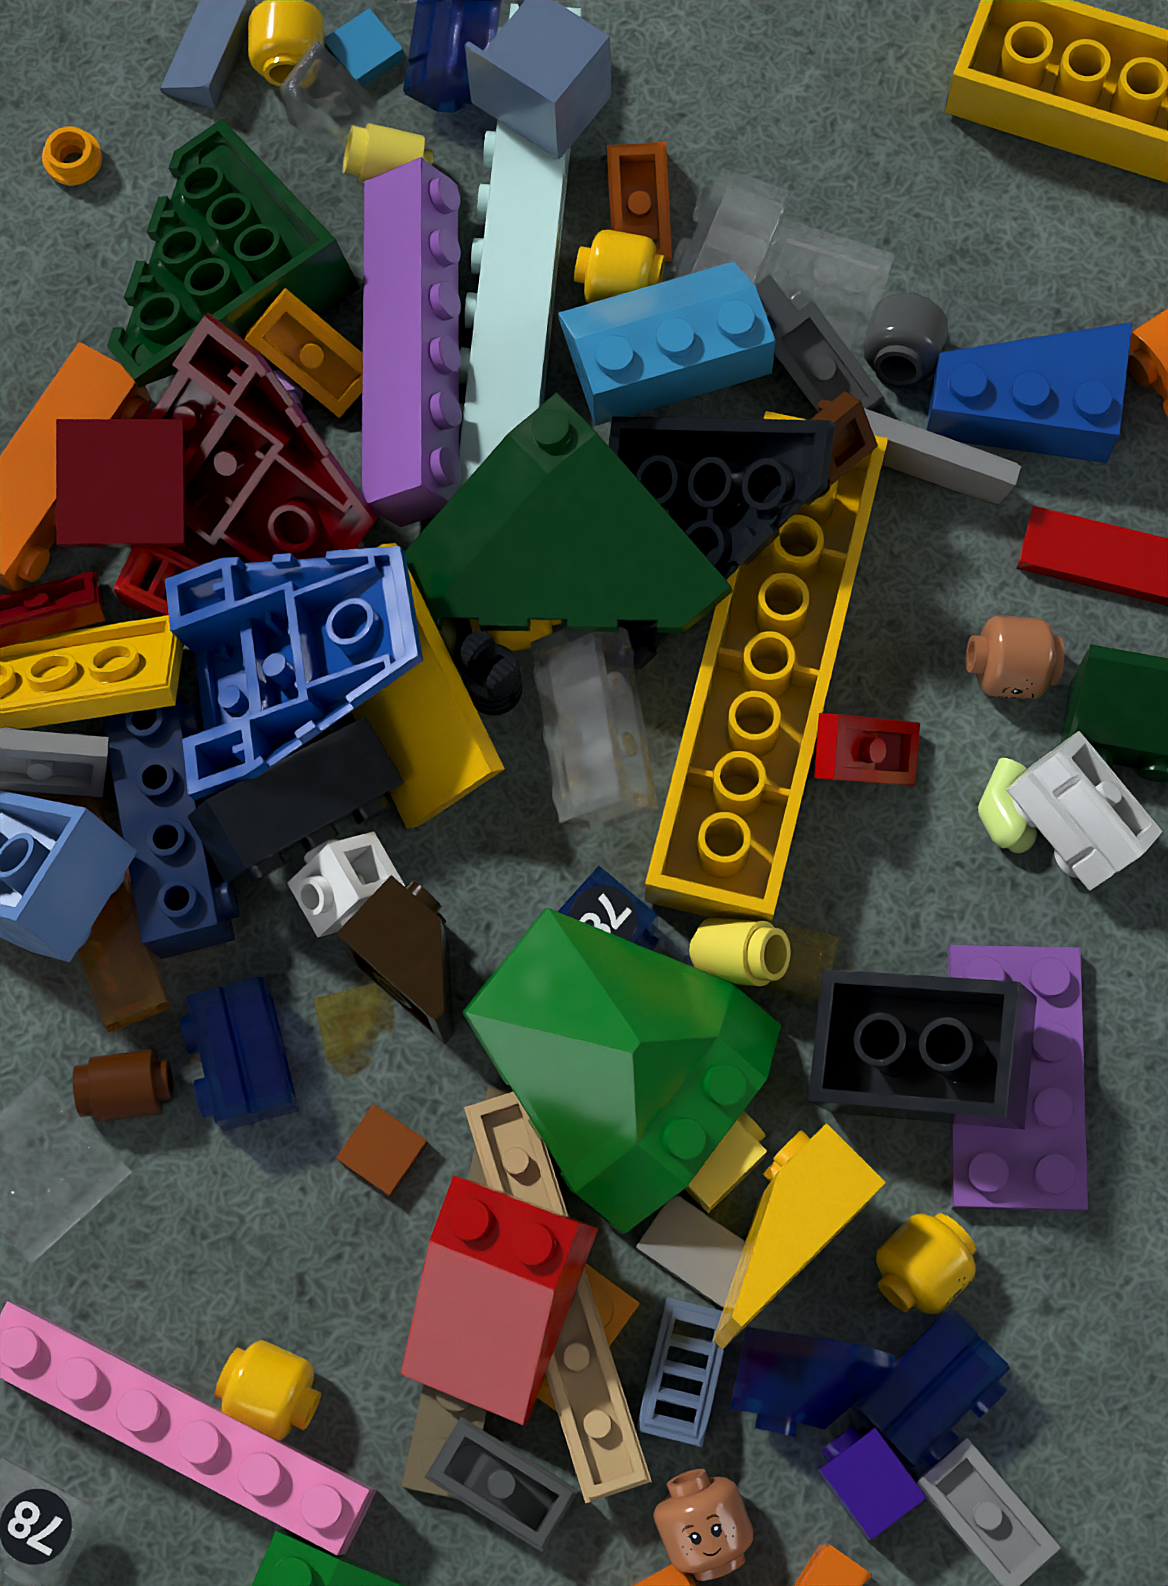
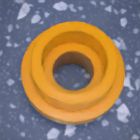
(68, 141)

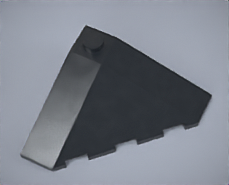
(722, 485)

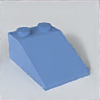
(55, 873)

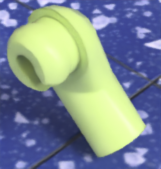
(998, 812)

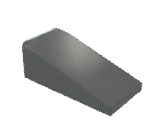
(501, 1484)

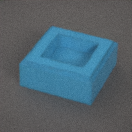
(364, 47)

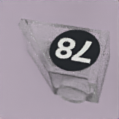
(41, 1524)

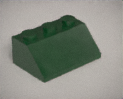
(1122, 709)

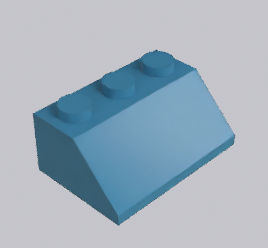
(669, 341)

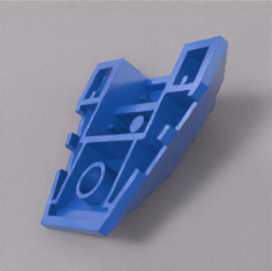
(287, 651)

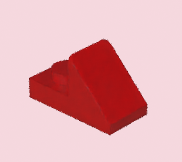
(866, 749)

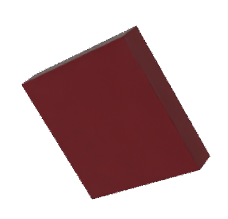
(120, 482)

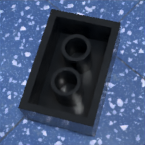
(923, 1048)

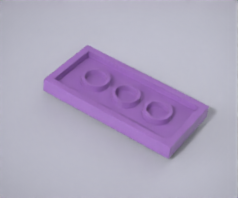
(1048, 1160)

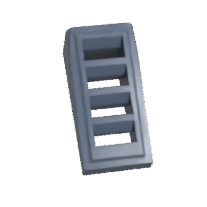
(667, 1427)

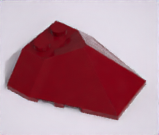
(253, 460)

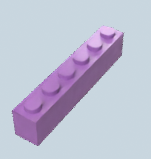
(410, 343)

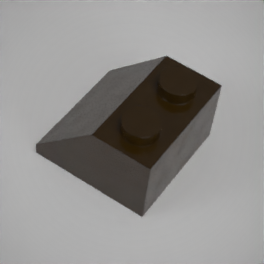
(405, 951)

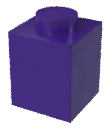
(868, 1481)

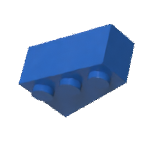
(1035, 393)

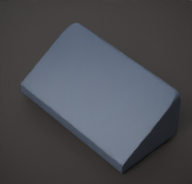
(208, 51)

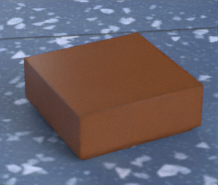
(382, 1150)

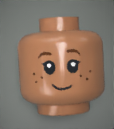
(1015, 657)
(703, 1525)

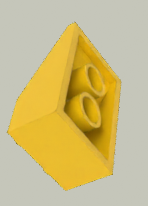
(810, 1199)

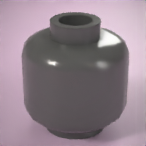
(905, 338)

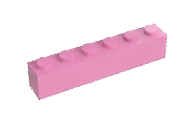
(181, 1430)

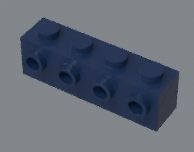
(173, 878)

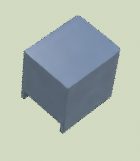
(543, 74)

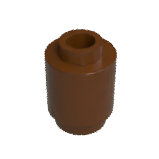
(122, 1085)

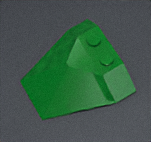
(621, 1060)

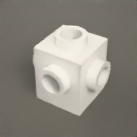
(340, 880)

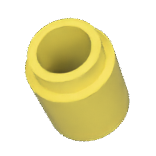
(380, 149)
(741, 950)

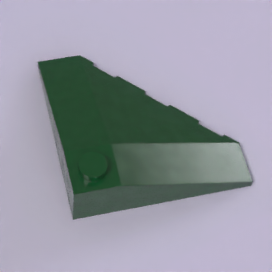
(223, 250)
(560, 535)

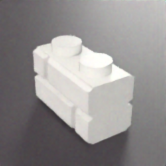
(1083, 812)

